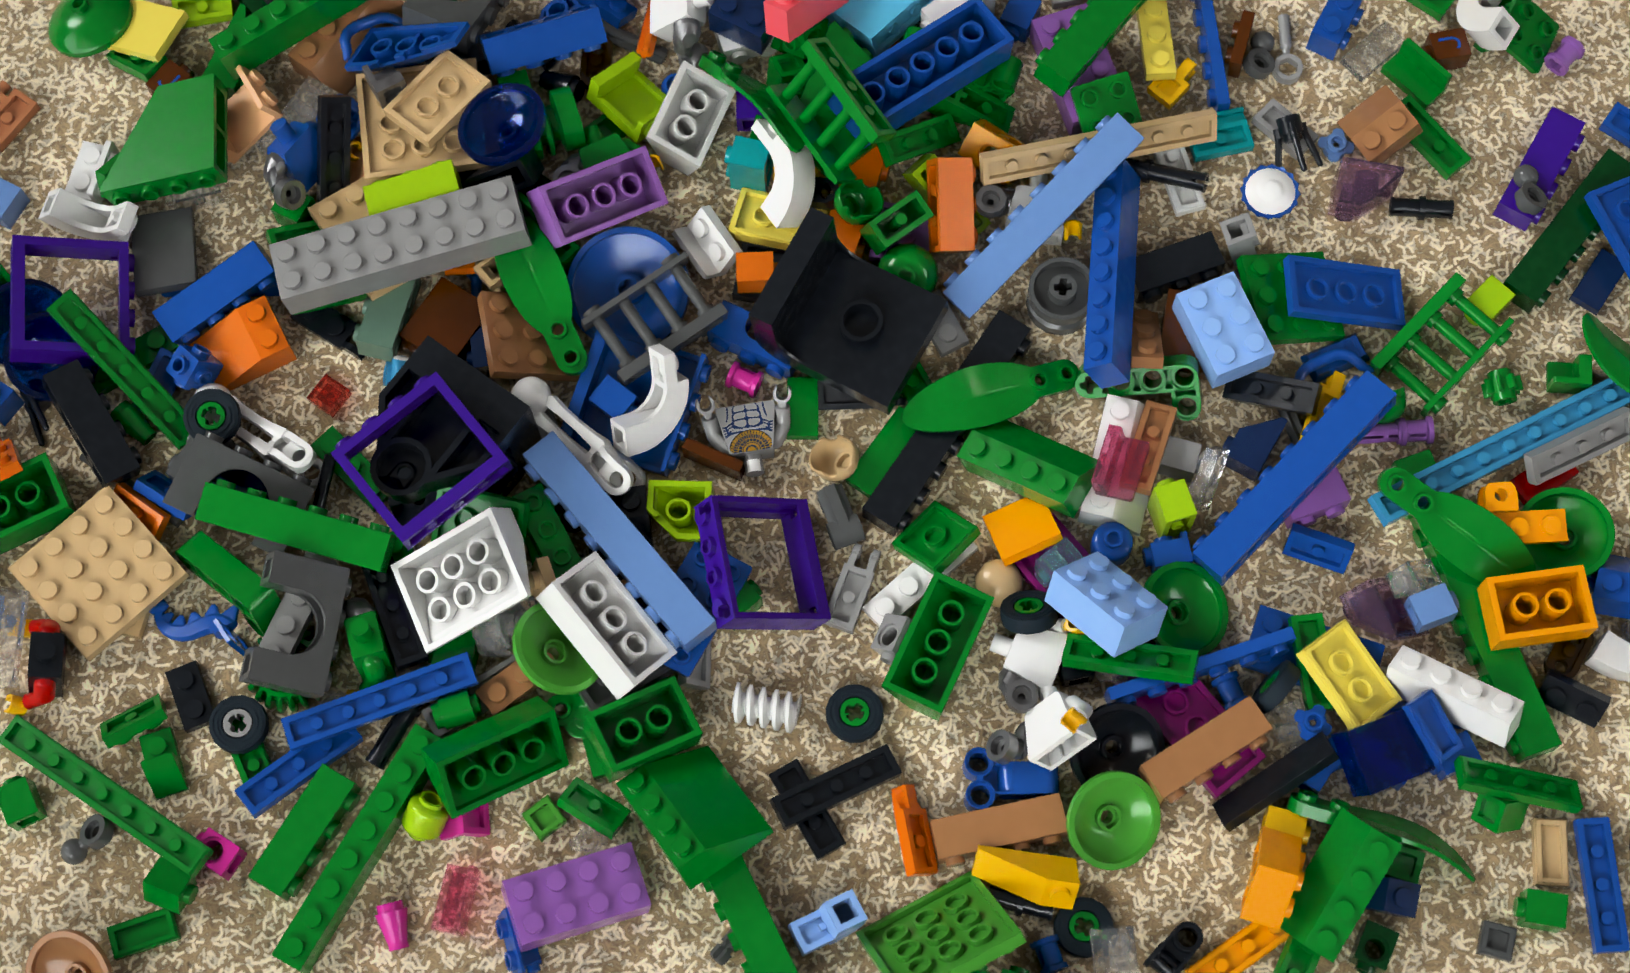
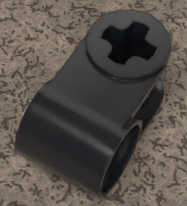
(1172, 951)

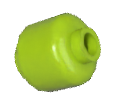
(424, 816)

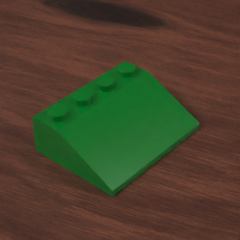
(694, 812)

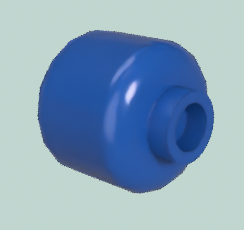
(1113, 542)

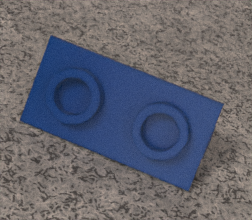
(514, 959)

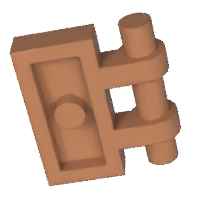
(15, 113)

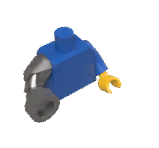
(293, 161)

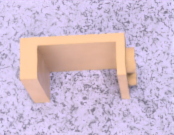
(249, 113)

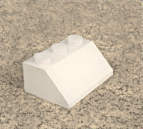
(689, 118)

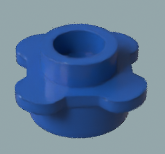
(1303, 719)

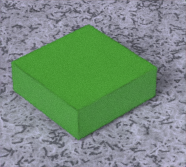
(544, 818)

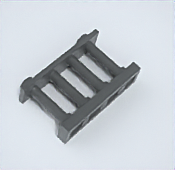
(682, 332)

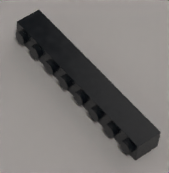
(927, 452)

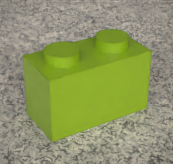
(1171, 507)

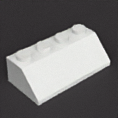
(1101, 509)
(606, 625)

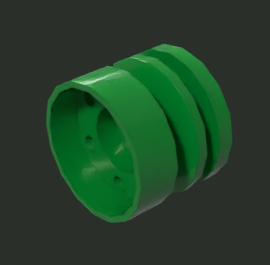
(562, 124)

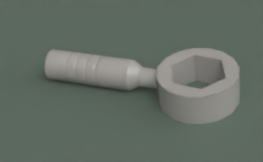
(1285, 45)

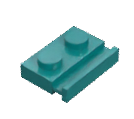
(1232, 137)

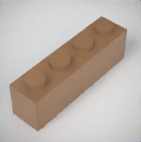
(1206, 749)
(1001, 826)

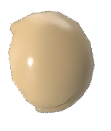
(834, 458)
(998, 580)

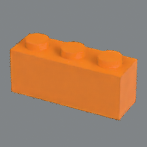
(953, 204)

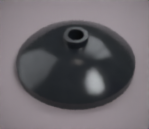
(1134, 738)

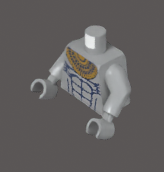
(748, 430)

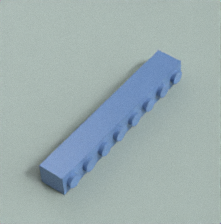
(1043, 215)
(620, 543)

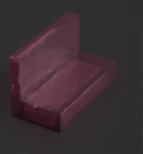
(1119, 465)
(456, 899)

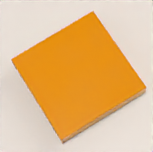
(1022, 529)

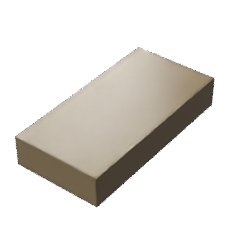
(1550, 852)

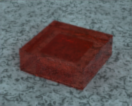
(329, 395)

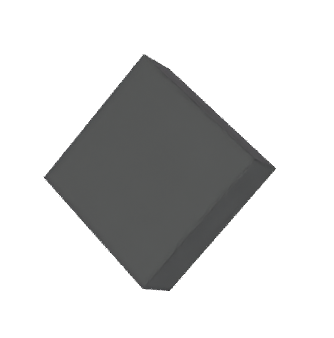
(1496, 941)

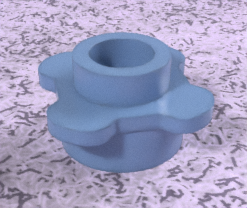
(1335, 153)

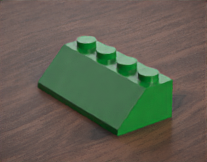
(1029, 465)
(937, 645)
(495, 756)
(1340, 883)

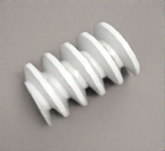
(765, 708)

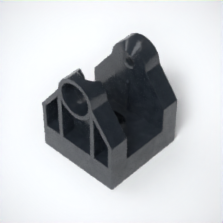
(434, 445)

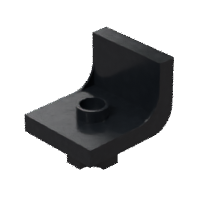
(844, 317)

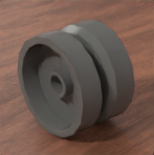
(1059, 295)

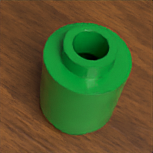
(456, 710)

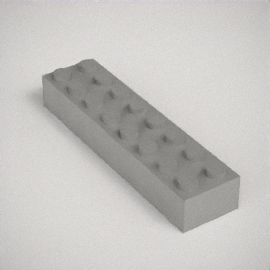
(399, 245)

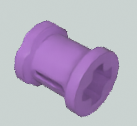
(1564, 55)

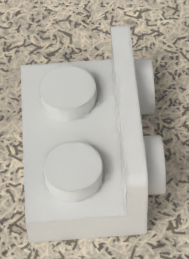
(83, 177)
(708, 243)

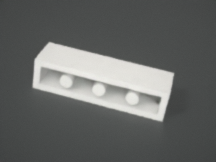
(1463, 698)

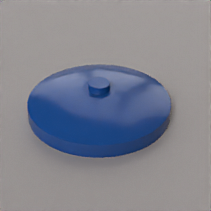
(615, 263)

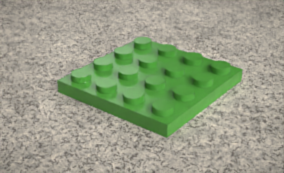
(943, 931)

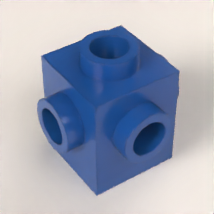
(193, 366)

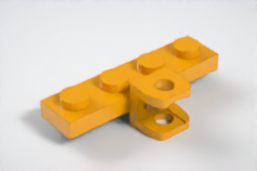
(1530, 526)

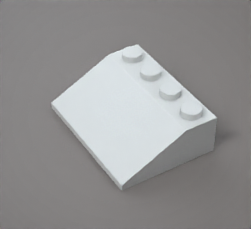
(464, 577)

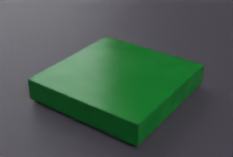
(936, 538)

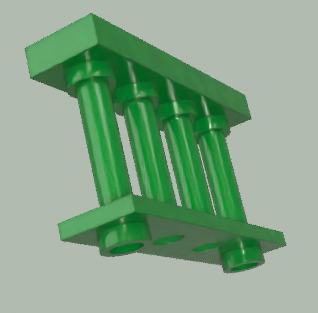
(855, 103)
(1430, 316)

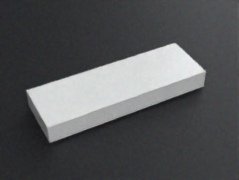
(1182, 199)

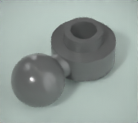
(1259, 61)
(1529, 197)
(95, 833)

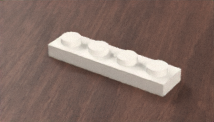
(908, 589)

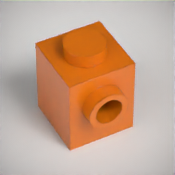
(754, 270)

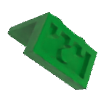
(1533, 36)
(1105, 97)

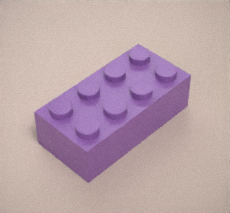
(1042, 34)
(597, 197)
(575, 896)

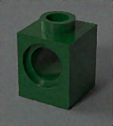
(1383, 938)

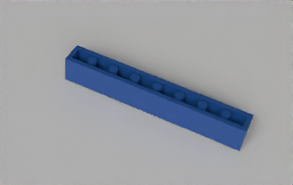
(1112, 278)
(1294, 476)

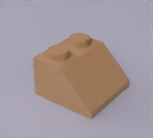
(1380, 126)

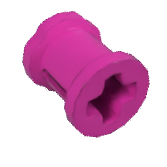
(744, 379)

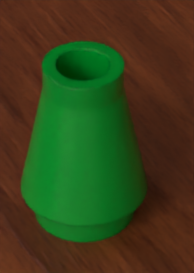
(134, 422)

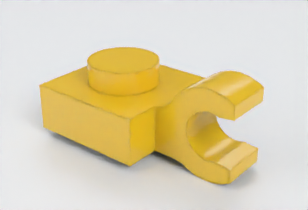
(1171, 91)

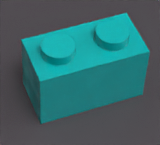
(748, 164)

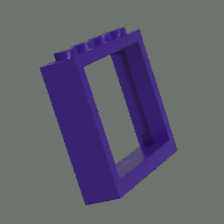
(65, 352)
(452, 500)
(801, 553)

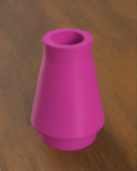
(393, 924)

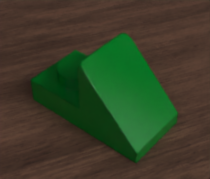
(163, 763)

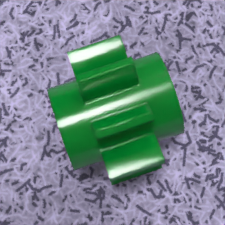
(1502, 386)

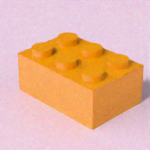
(1537, 607)

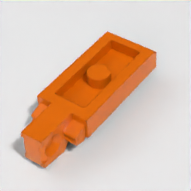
(9, 459)
(913, 832)

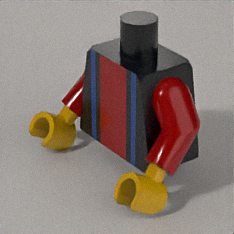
(45, 666)

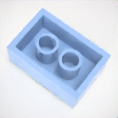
(1223, 329)
(1105, 604)

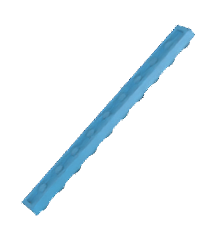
(1508, 445)

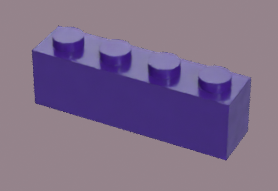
(1549, 156)

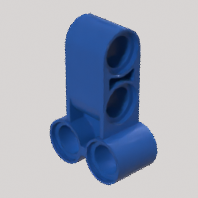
(1007, 781)

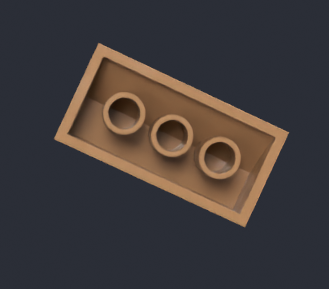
(321, 51)

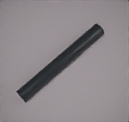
(324, 481)

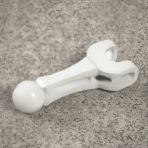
(283, 449)
(602, 459)

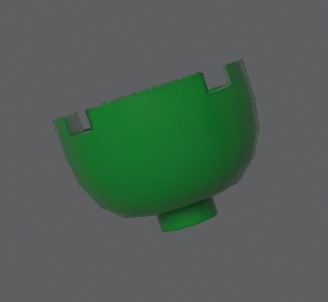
(911, 264)

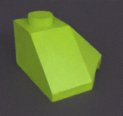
(673, 506)

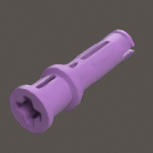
(1402, 432)

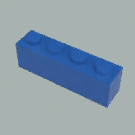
(543, 39)
(216, 294)

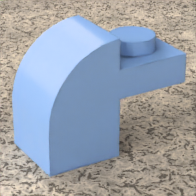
(829, 923)

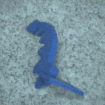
(211, 623)

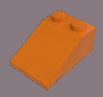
(247, 343)

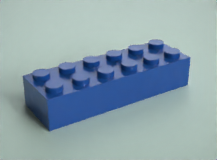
(932, 63)

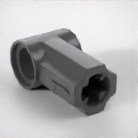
(842, 524)

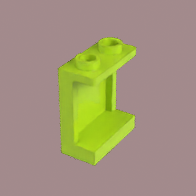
(626, 96)

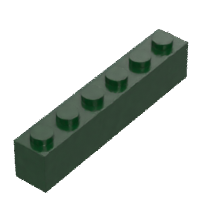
(1563, 238)

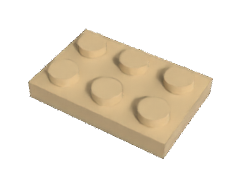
(436, 98)

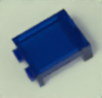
(1381, 753)

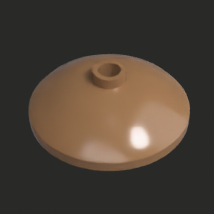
(67, 953)

